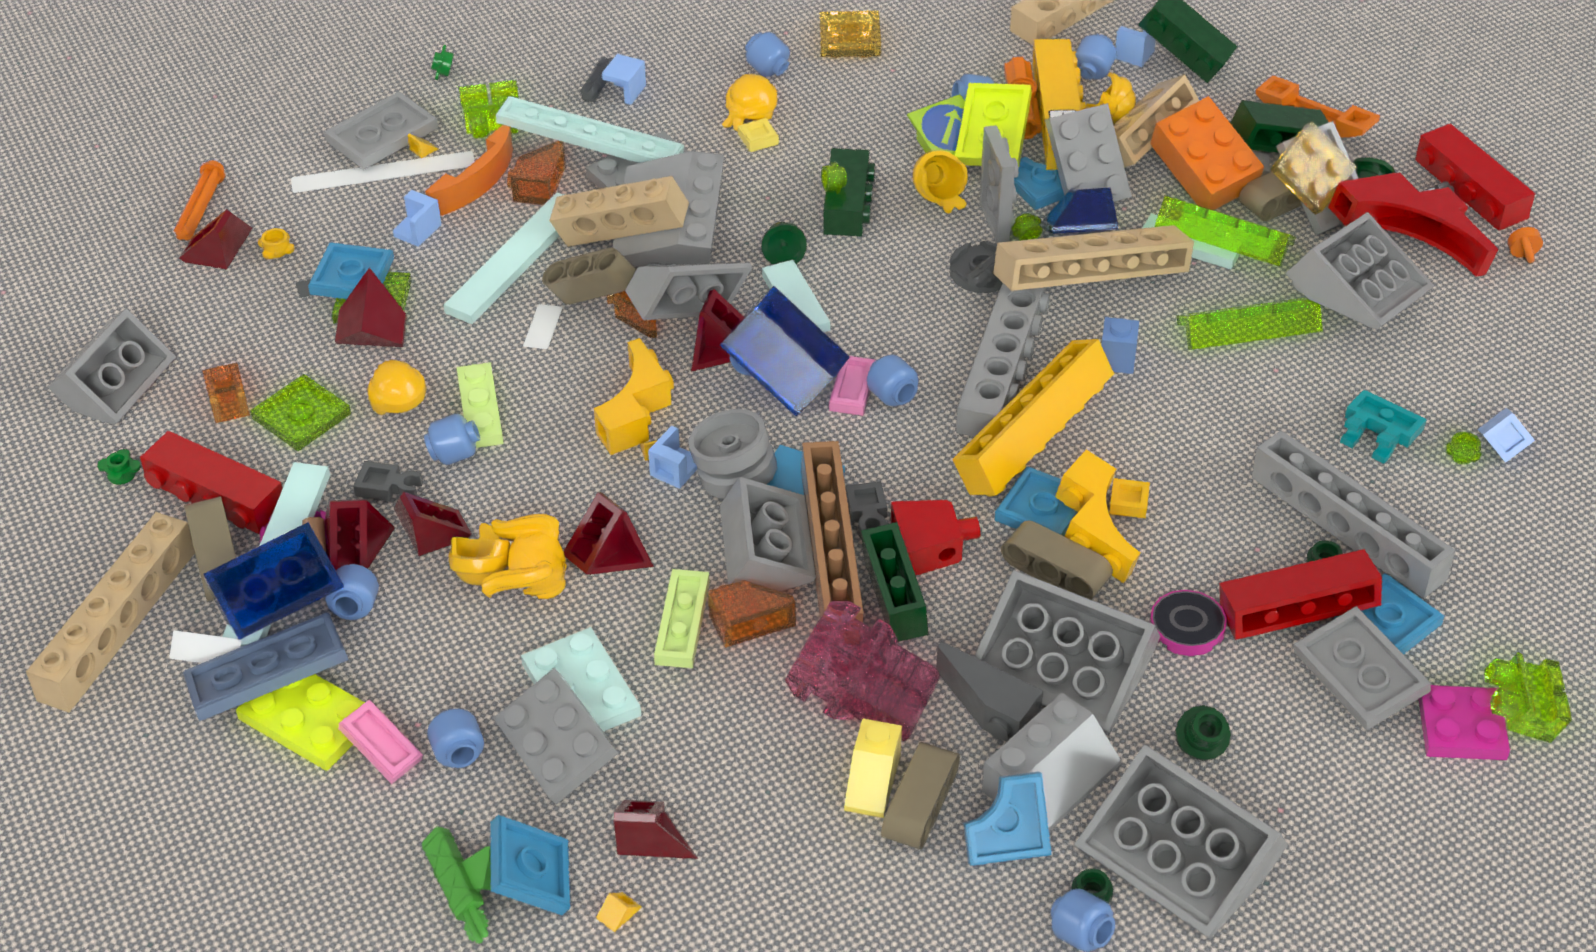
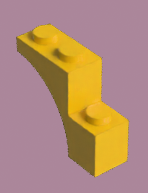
(626, 417)
(1085, 491)

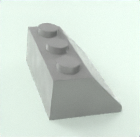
(683, 288)
(112, 369)
(766, 536)
(1063, 746)

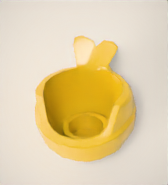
(1119, 97)
(750, 98)
(941, 179)
(396, 388)
(480, 557)

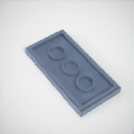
(264, 666)

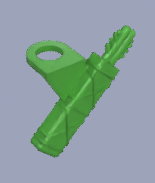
(461, 879)

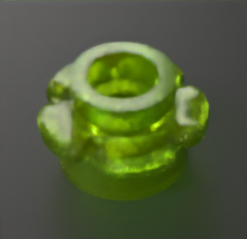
(833, 177)
(1027, 227)
(1464, 448)

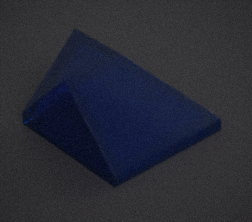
(1082, 212)

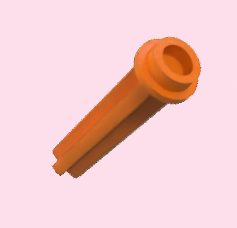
(211, 174)

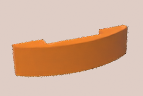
(1350, 123)
(478, 177)

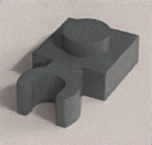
(384, 480)
(867, 505)

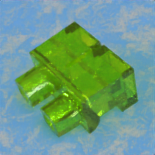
(477, 112)
(1529, 696)

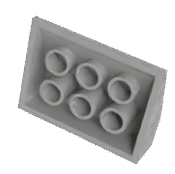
(700, 181)
(1360, 274)
(1068, 646)
(1181, 842)

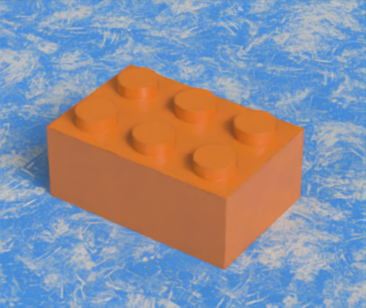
(1206, 154)

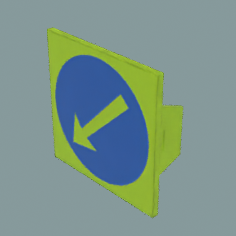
(939, 124)

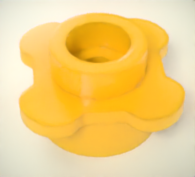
(275, 243)

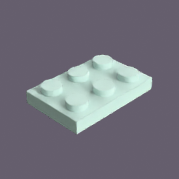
(589, 674)

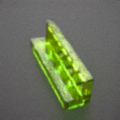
(1225, 231)
(1251, 323)

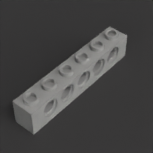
(1001, 357)
(1353, 514)

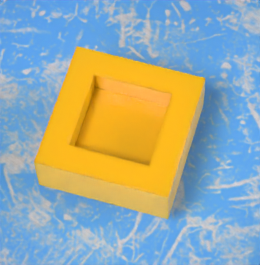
(1129, 498)

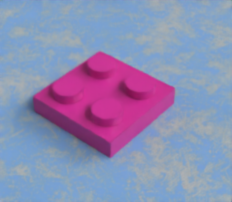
(1461, 724)

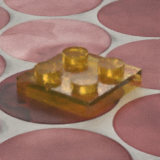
(850, 34)
(1313, 168)

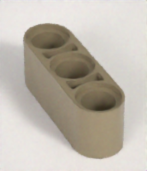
(1268, 197)
(589, 276)
(209, 536)
(1056, 559)
(920, 795)

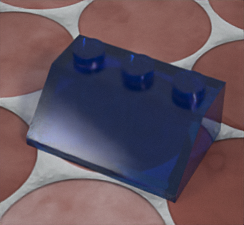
(784, 350)
(272, 581)

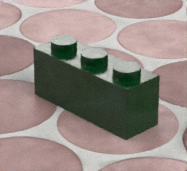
(1188, 37)
(1268, 125)
(847, 211)
(894, 581)

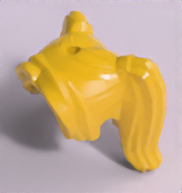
(533, 558)

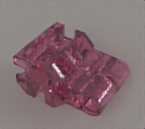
(871, 671)

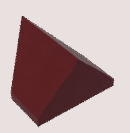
(217, 242)
(371, 316)
(714, 324)
(429, 523)
(354, 532)
(606, 540)
(647, 830)

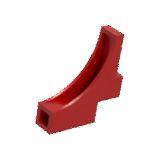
(1427, 215)

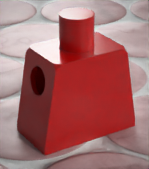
(933, 532)

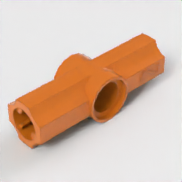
(1020, 72)

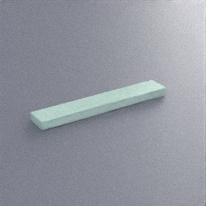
(584, 131)
(504, 266)
(296, 502)

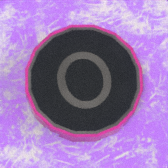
(1189, 622)

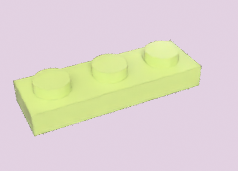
(480, 402)
(682, 618)

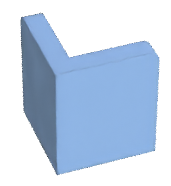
(1134, 46)
(626, 73)
(421, 219)
(1506, 434)
(670, 461)

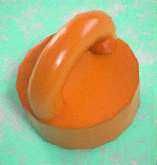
(1525, 243)

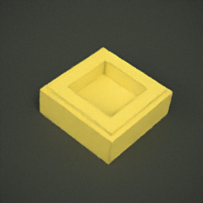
(758, 135)

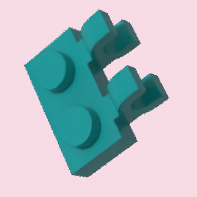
(1381, 416)

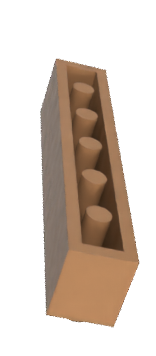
(829, 525)

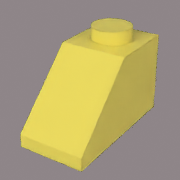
(873, 768)

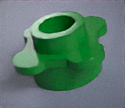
(442, 62)
(119, 467)

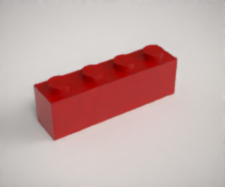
(1475, 176)
(202, 474)
(1300, 594)

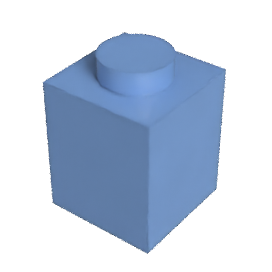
(1120, 343)

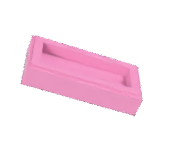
(851, 388)
(380, 741)

